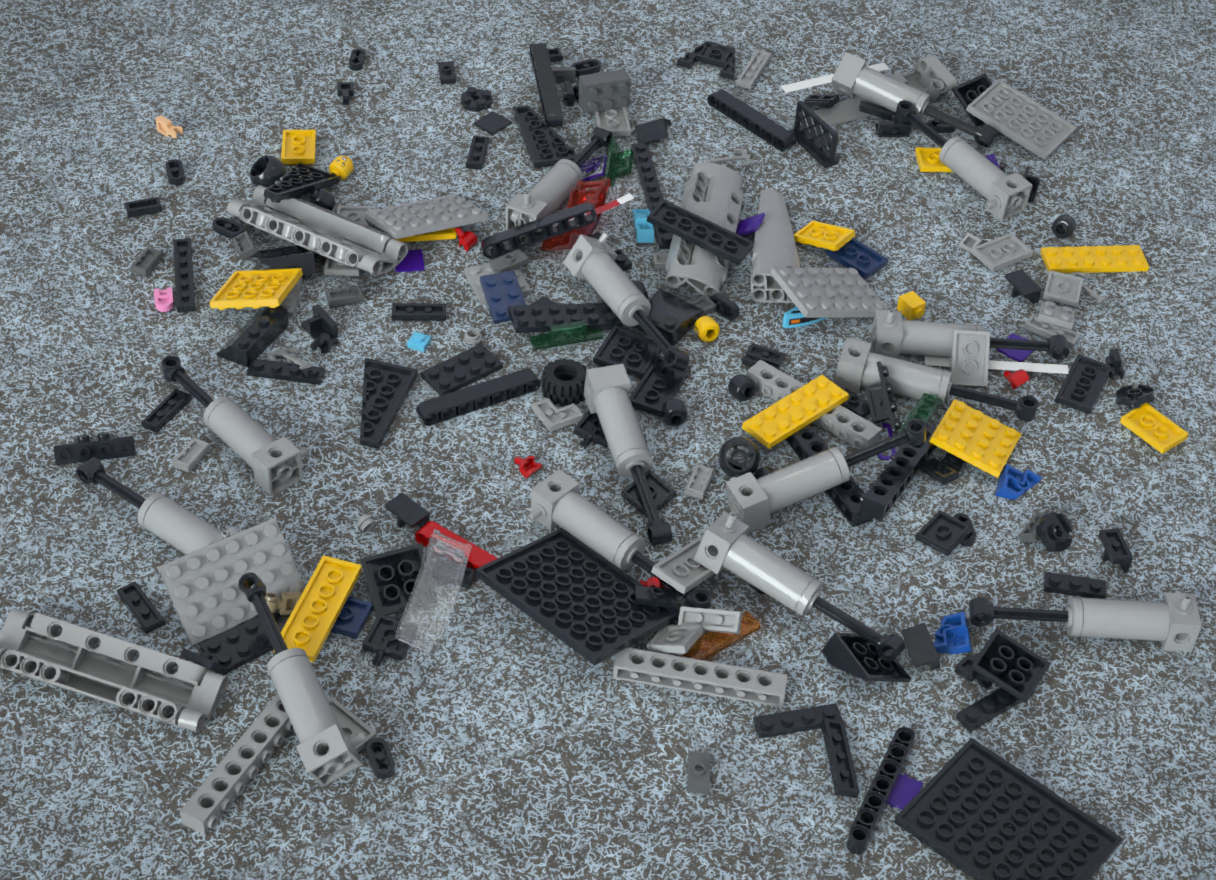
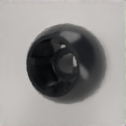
(267, 171)
(735, 442)

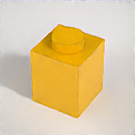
(911, 305)

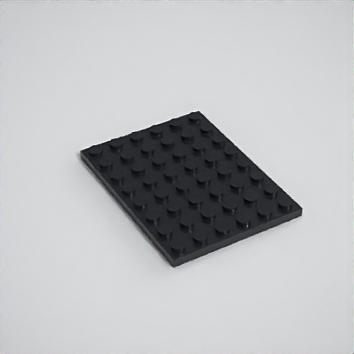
(575, 595)
(1004, 823)

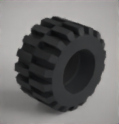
(564, 381)

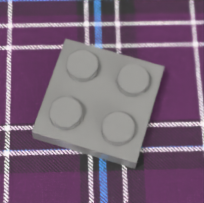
(1063, 288)
(1056, 315)
(675, 639)

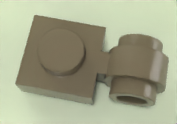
(286, 602)

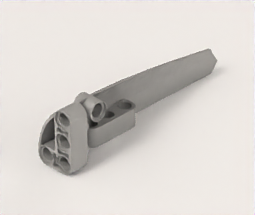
(927, 76)
(772, 248)

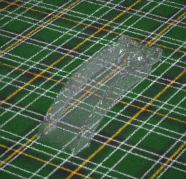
(434, 593)

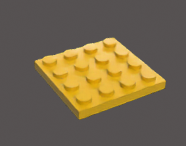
(256, 288)
(975, 438)

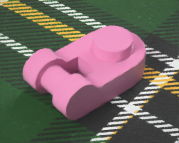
(163, 299)

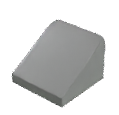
(969, 242)

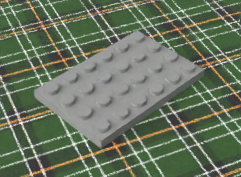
(1021, 119)
(425, 216)
(828, 292)
(206, 581)

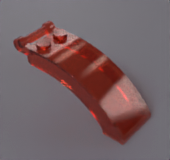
(579, 196)

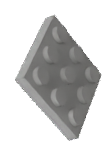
(473, 276)

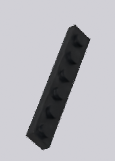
(184, 275)

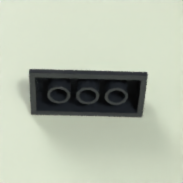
(255, 336)

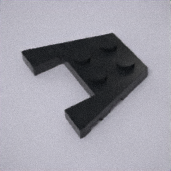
(712, 54)

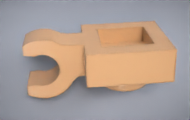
(166, 127)

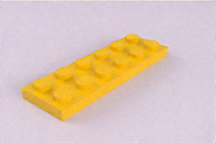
(1094, 259)
(795, 411)
(320, 605)

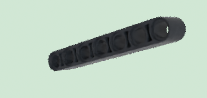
(546, 84)
(752, 120)
(533, 237)
(477, 396)
(876, 798)

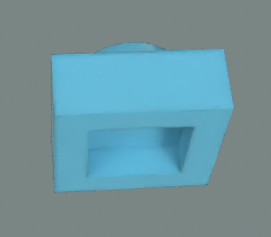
(419, 341)

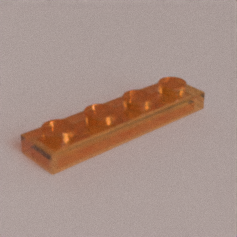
(714, 642)

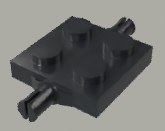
(591, 430)
(382, 639)

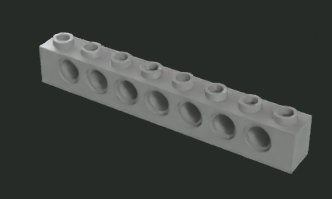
(838, 421)
(700, 676)
(237, 768)

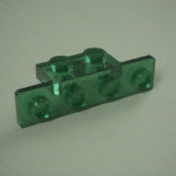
(617, 162)
(564, 335)
(923, 410)

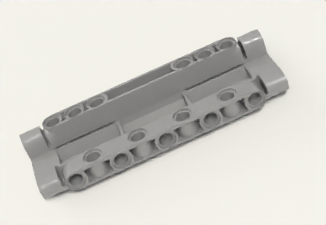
(721, 207)
(321, 231)
(110, 670)

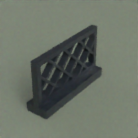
(809, 140)

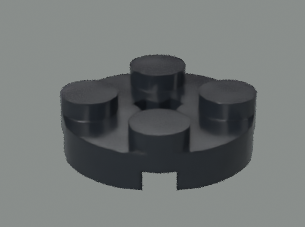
(482, 97)
(1135, 396)
(1054, 541)

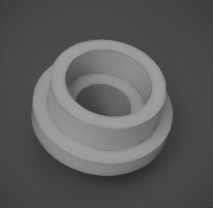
(472, 336)
(366, 522)

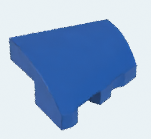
(1015, 483)
(953, 635)

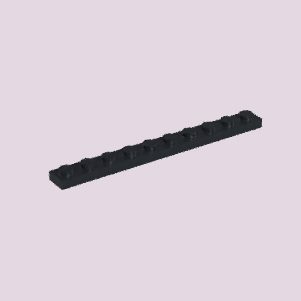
(650, 188)

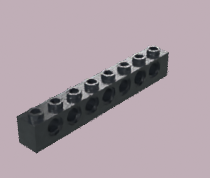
(895, 477)
(844, 496)

